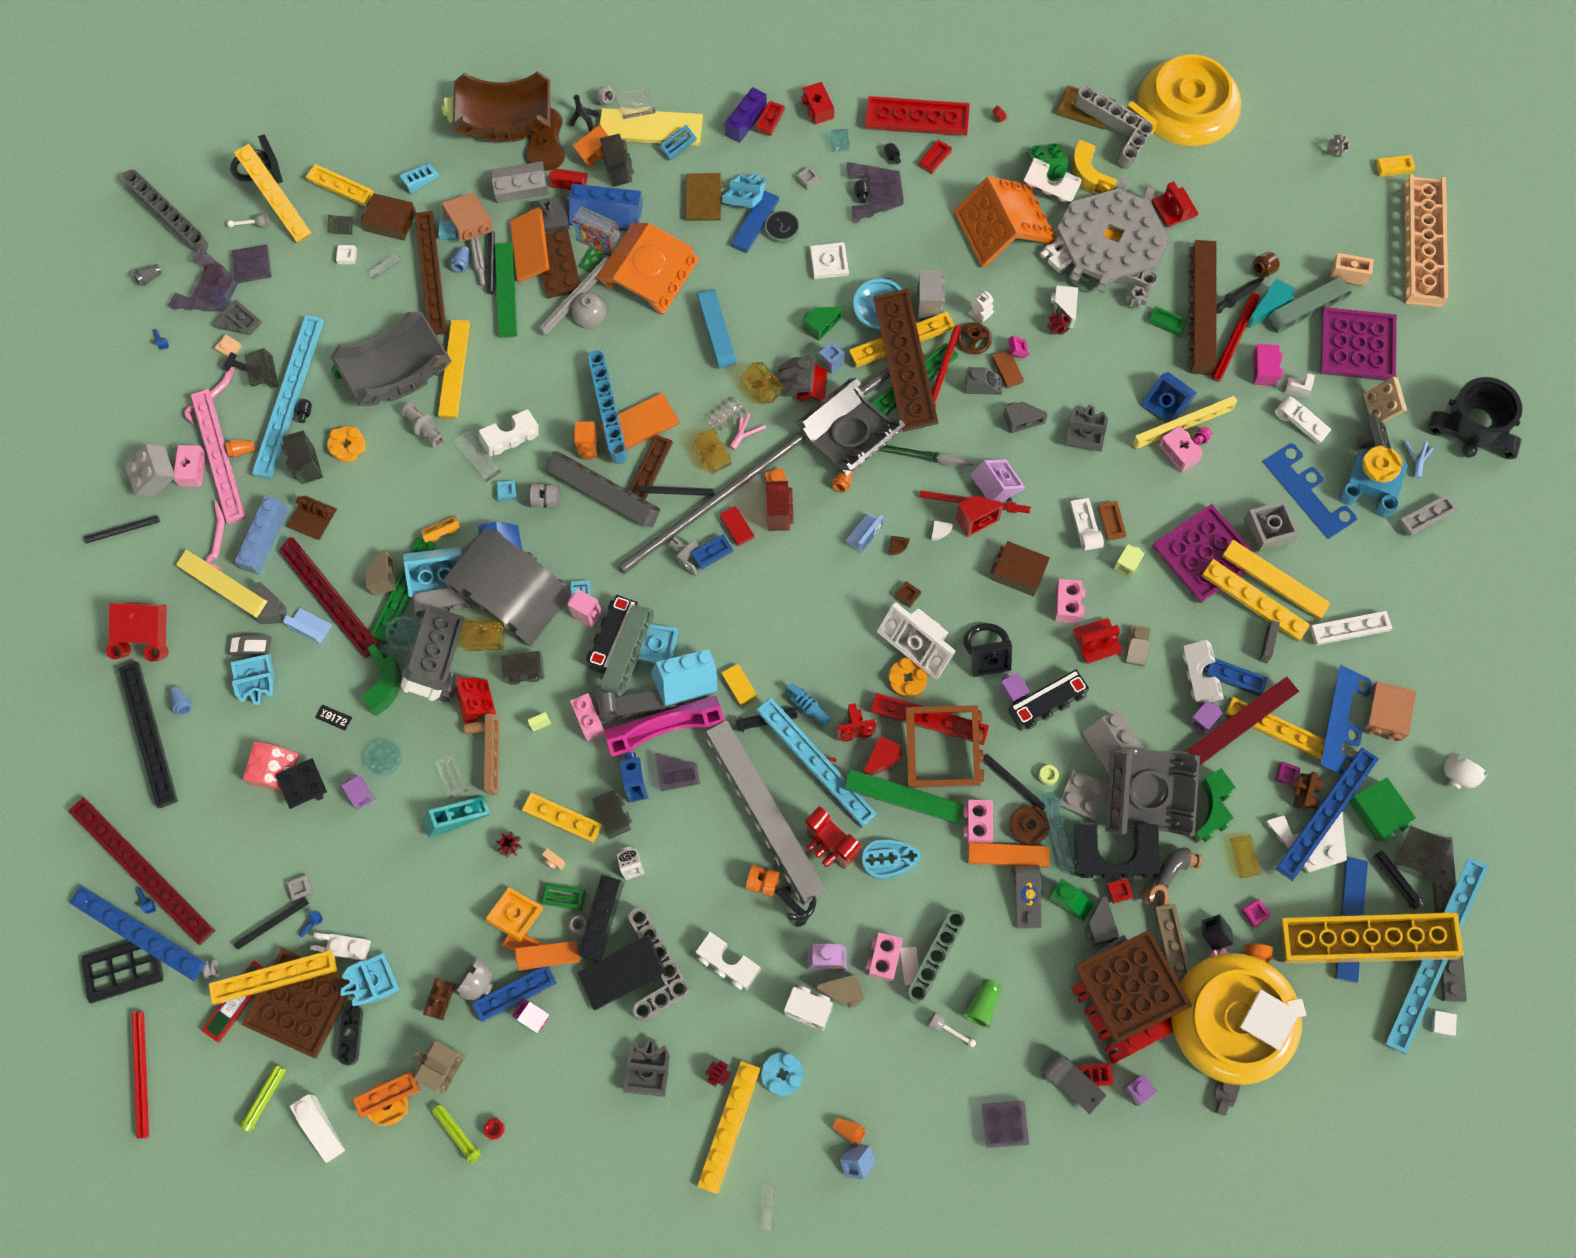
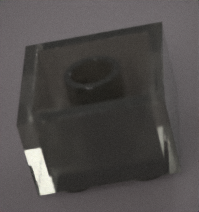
(617, 159)
(301, 457)
(1422, 854)

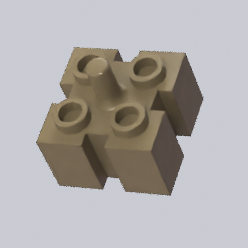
(438, 1066)

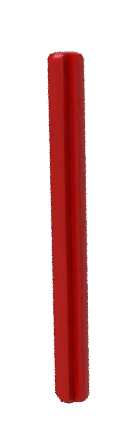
(1235, 337)
(140, 1075)

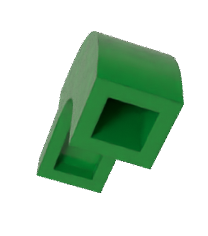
(388, 685)

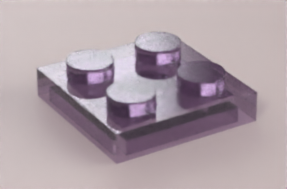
(251, 263)
(1005, 1124)

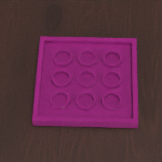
(1358, 343)
(1194, 546)

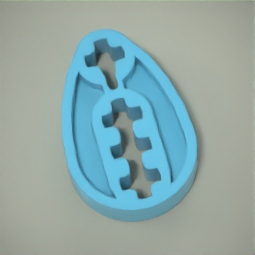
(884, 848)

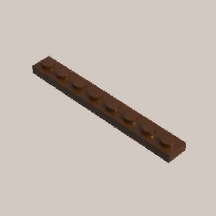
(431, 272)

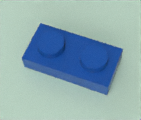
(712, 552)

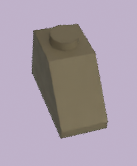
(381, 574)
(843, 991)

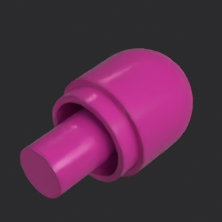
(1203, 435)

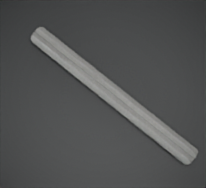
(566, 306)

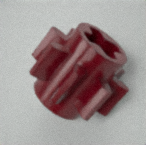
(1058, 323)
(503, 843)
(717, 1073)

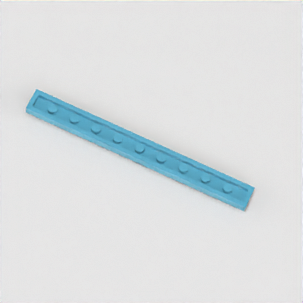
(288, 397)
(1431, 970)

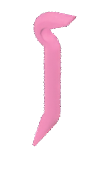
(214, 392)
(218, 536)

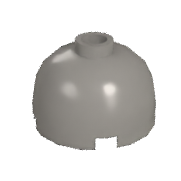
(589, 310)
(475, 981)

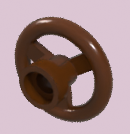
(975, 330)

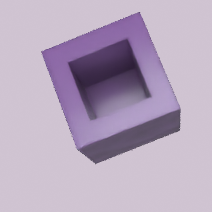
(1014, 688)
(1206, 717)
(358, 791)
(1140, 1090)

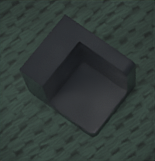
(1217, 932)

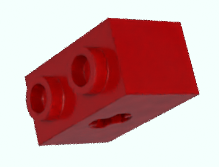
(818, 103)

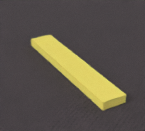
(1185, 422)
(221, 583)

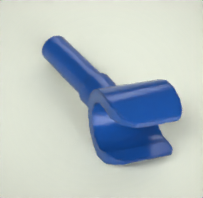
(161, 342)
(149, 906)
(315, 919)

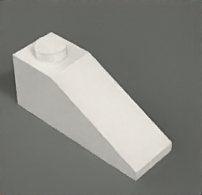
(317, 1127)

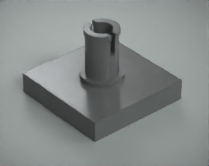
(554, 213)
(1379, 434)

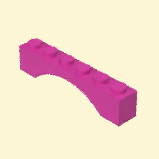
(695, 714)

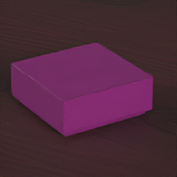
(1287, 773)

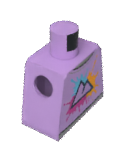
(827, 957)

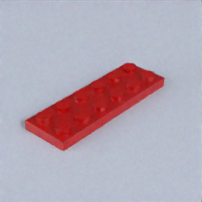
(917, 115)

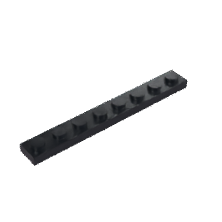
(148, 735)

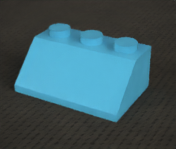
(428, 569)
(685, 677)

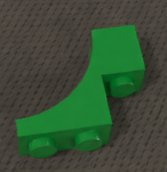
(1217, 788)

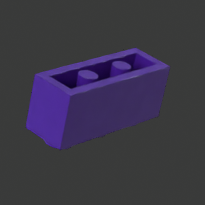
(745, 114)

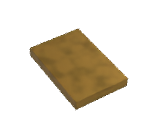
(1068, 109)
(703, 197)

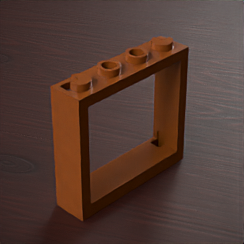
(977, 737)

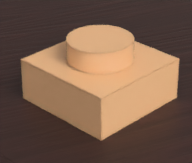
(227, 345)
(553, 860)

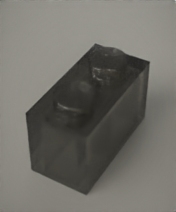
(522, 667)
(611, 814)

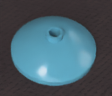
(864, 302)

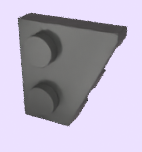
(237, 319)

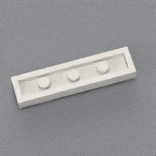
(1351, 628)

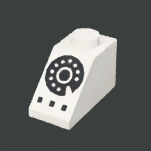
(630, 863)

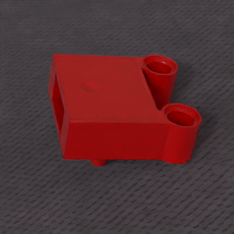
(137, 624)
(831, 839)

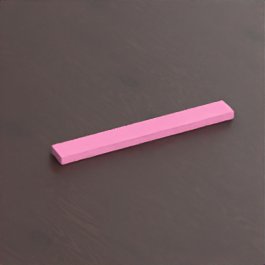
(218, 456)

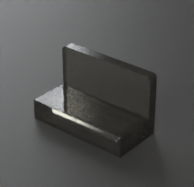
(261, 368)

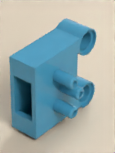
(1360, 483)

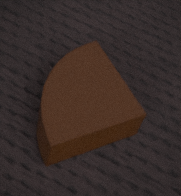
(898, 545)

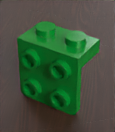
(1053, 155)

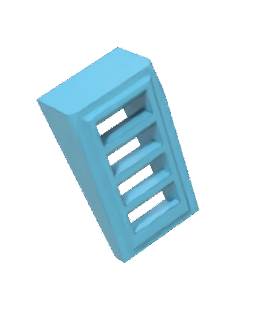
(415, 185)

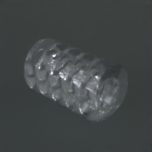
(723, 413)

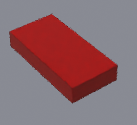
(935, 156)
(737, 525)

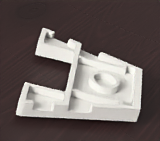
(1328, 852)

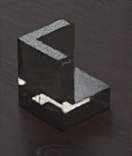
(340, 224)

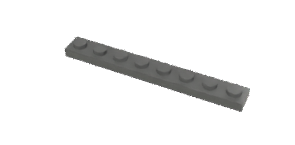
(1453, 974)

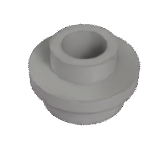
(572, 924)

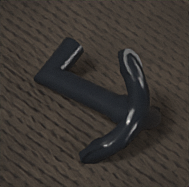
(584, 113)
(799, 914)

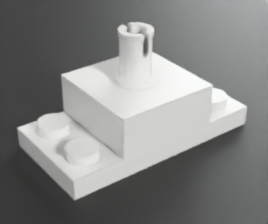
(918, 639)

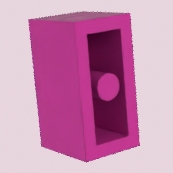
(1267, 365)

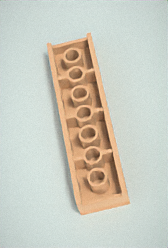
(1425, 241)

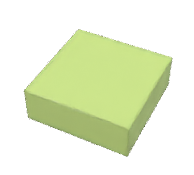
(539, 721)

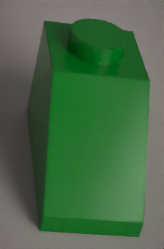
(822, 320)
(1071, 899)

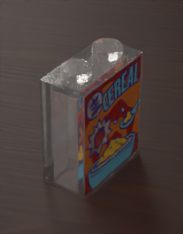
(596, 231)

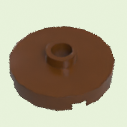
(1032, 815)

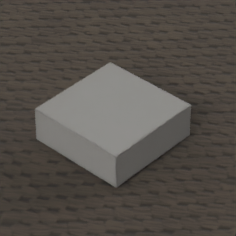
(808, 177)
(299, 888)

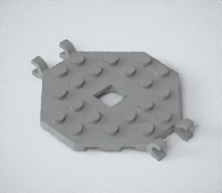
(1139, 247)

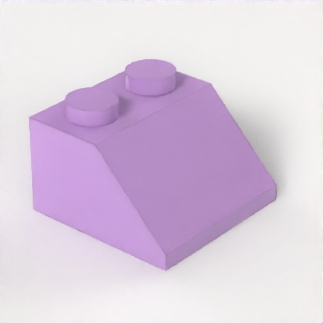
(997, 480)

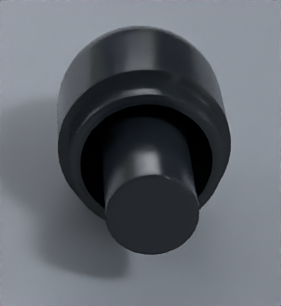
(892, 153)
(861, 190)
(303, 410)

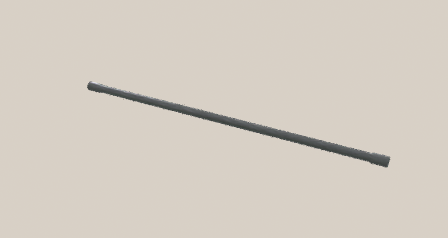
(633, 560)

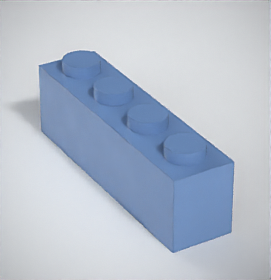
(261, 535)

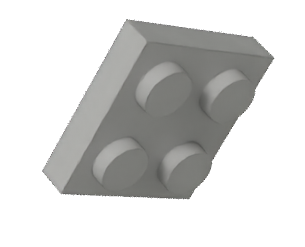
(1084, 795)

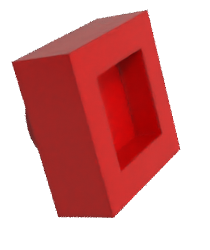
(1120, 891)

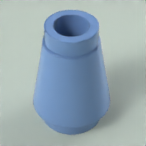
(460, 260)
(179, 701)

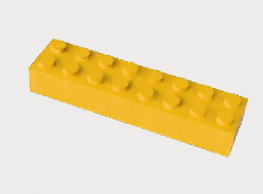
(1371, 938)

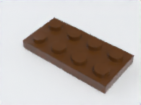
(562, 274)

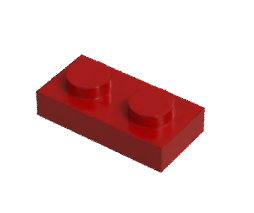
(770, 118)

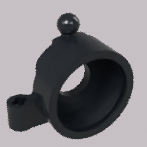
(1498, 401)

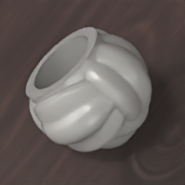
(605, 95)

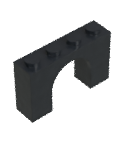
(1143, 861)

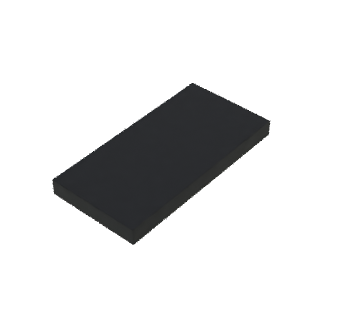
(621, 972)

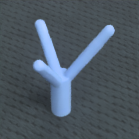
(1419, 462)

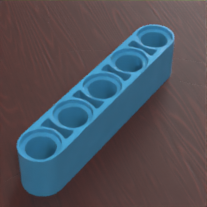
(716, 328)

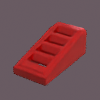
(1107, 1071)

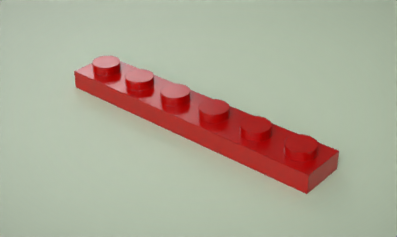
(938, 722)

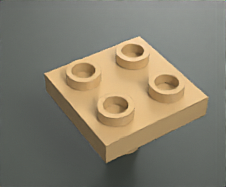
(1386, 400)

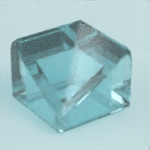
(840, 140)

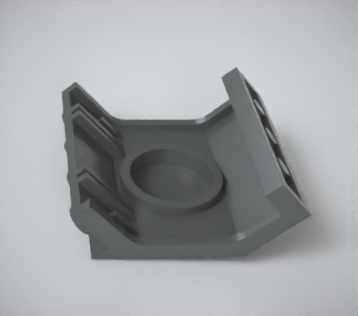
(848, 427)
(1152, 790)

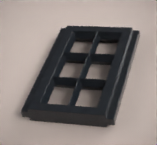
(123, 987)

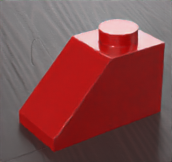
(883, 756)

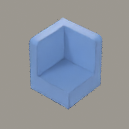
(832, 356)
(857, 1161)

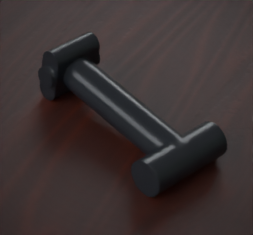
(231, 362)

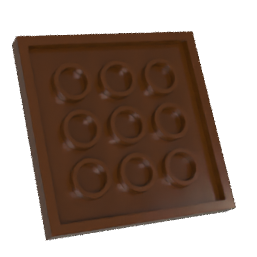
(1132, 986)
(298, 1012)

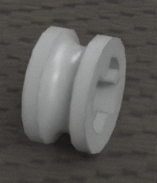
(211, 969)

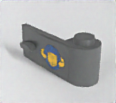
(1028, 895)

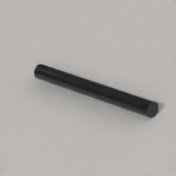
(490, 262)
(676, 490)
(121, 529)
(1013, 781)
(271, 923)

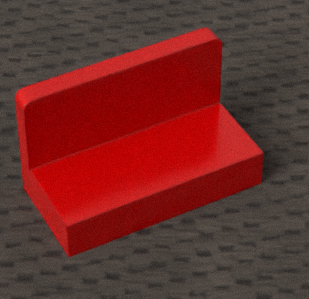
(565, 178)
(819, 386)

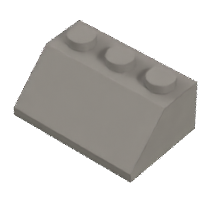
(519, 182)
(1111, 734)

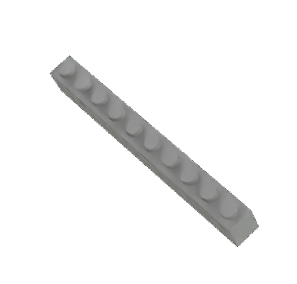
(766, 813)

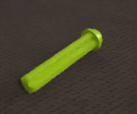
(262, 1098)
(457, 1134)

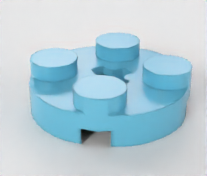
(793, 1079)

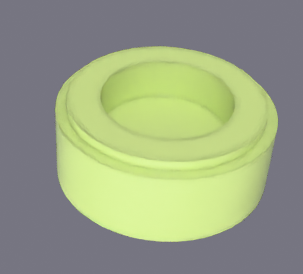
(1048, 775)

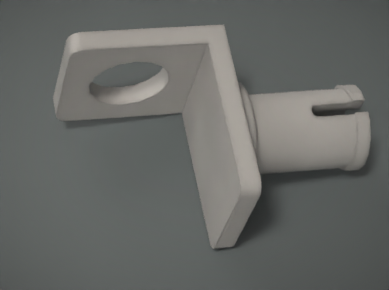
(685, 553)

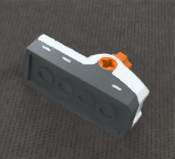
(432, 653)

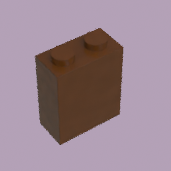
(388, 216)
(1019, 568)

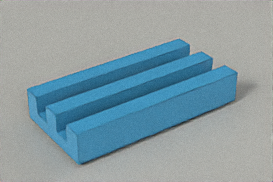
(677, 143)

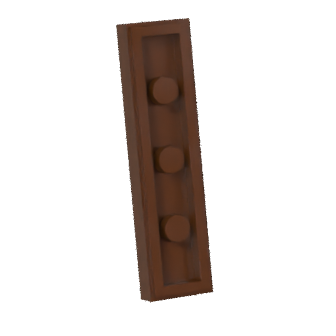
(651, 465)

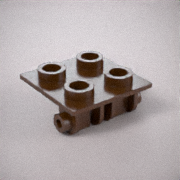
(311, 517)

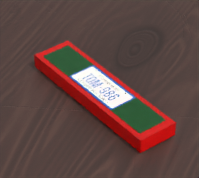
(228, 1012)

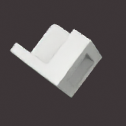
(1299, 387)

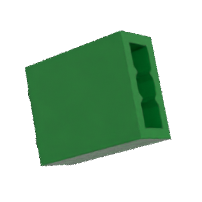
(1382, 810)

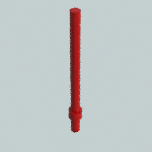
(945, 362)
(1011, 507)

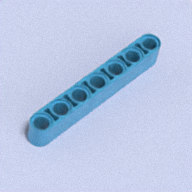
(607, 413)

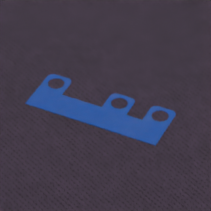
(1301, 491)
(1338, 723)

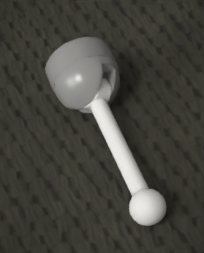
(261, 220)
(937, 1023)

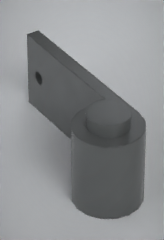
(1072, 1081)

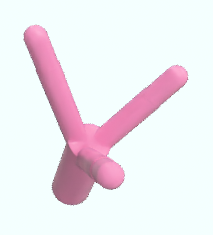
(740, 435)

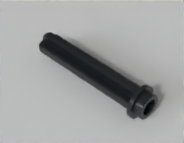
(757, 721)
(1398, 880)

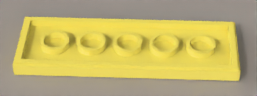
(651, 127)

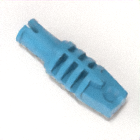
(807, 704)

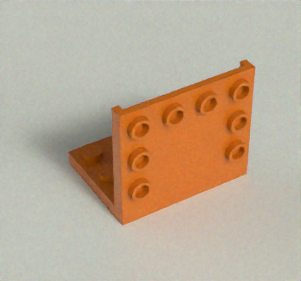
(998, 215)

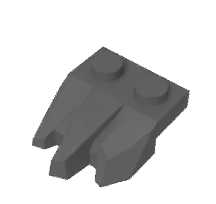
(796, 375)
(1086, 429)
(647, 1069)

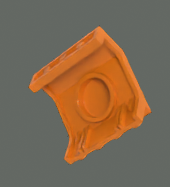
(649, 265)

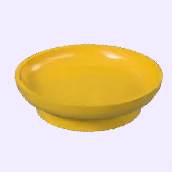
(1190, 100)
(1220, 998)

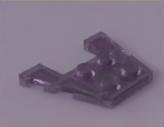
(883, 188)
(213, 289)

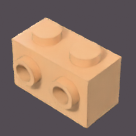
(1351, 269)

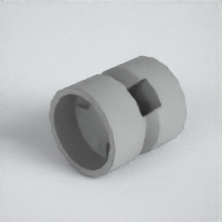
(551, 493)

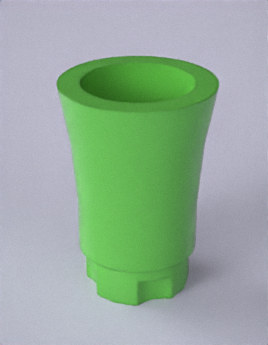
(983, 1003)

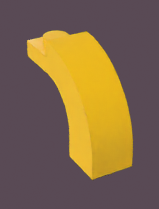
(1089, 176)

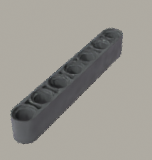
(165, 210)
(603, 489)

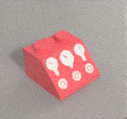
(266, 762)

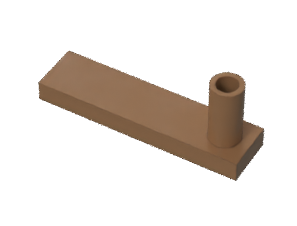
(491, 760)

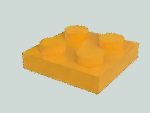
(514, 914)

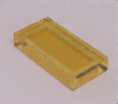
(1245, 856)

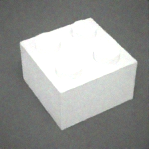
(808, 1008)

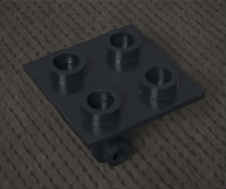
(301, 783)

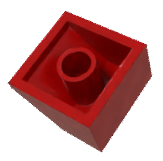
(977, 514)

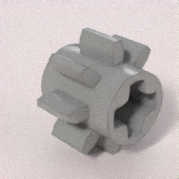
(1338, 145)
(1137, 297)

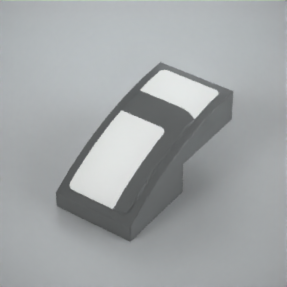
(249, 645)

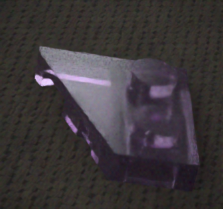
(676, 773)

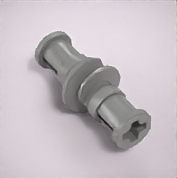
(423, 425)

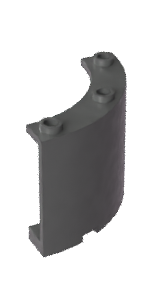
(392, 362)
(508, 585)

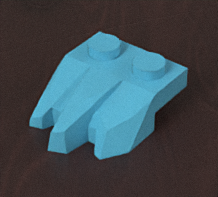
(745, 191)
(253, 678)
(370, 981)

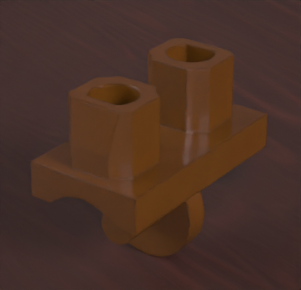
(1304, 789)
(439, 999)

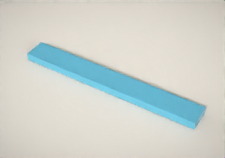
(815, 761)

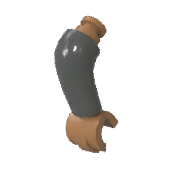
(1177, 860)

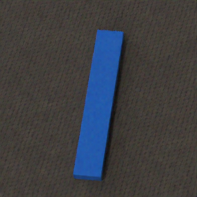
(1352, 905)

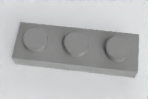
(1428, 515)

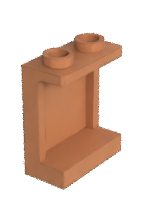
(467, 216)
(1390, 711)

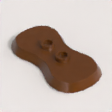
(546, 145)

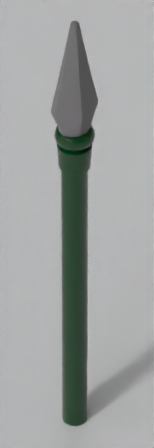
(944, 458)

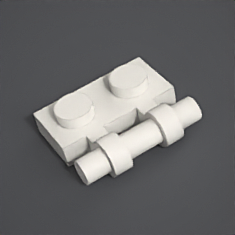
(1059, 259)

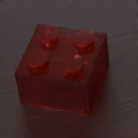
(779, 505)

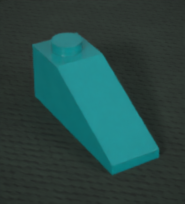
(1276, 297)
(454, 816)

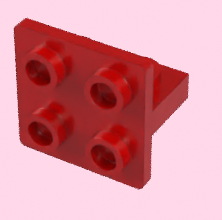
(1174, 205)
(1098, 640)
(474, 698)
(856, 726)

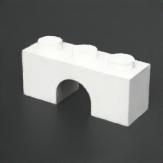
(1064, 189)
(497, 441)
(1197, 657)
(711, 953)

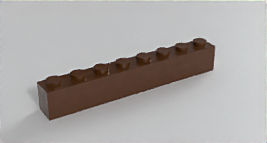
(1203, 307)

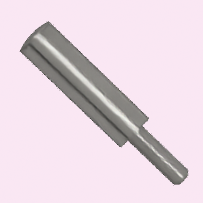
(478, 259)

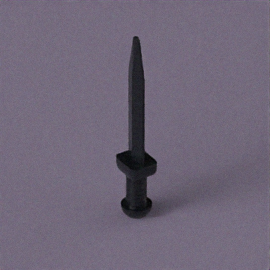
(1230, 300)

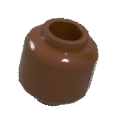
(1266, 264)

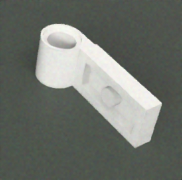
(1301, 417)
(1086, 525)

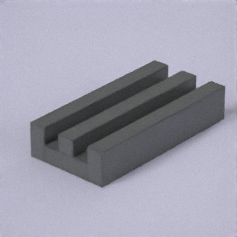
(1269, 641)

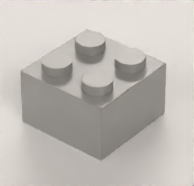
(930, 293)
(149, 470)
(1271, 526)

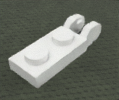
(343, 946)

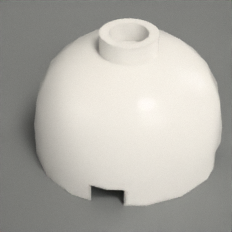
(1463, 772)

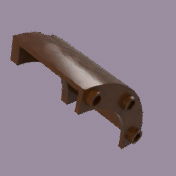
(501, 108)

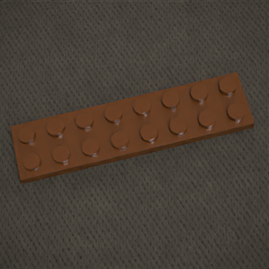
(905, 360)

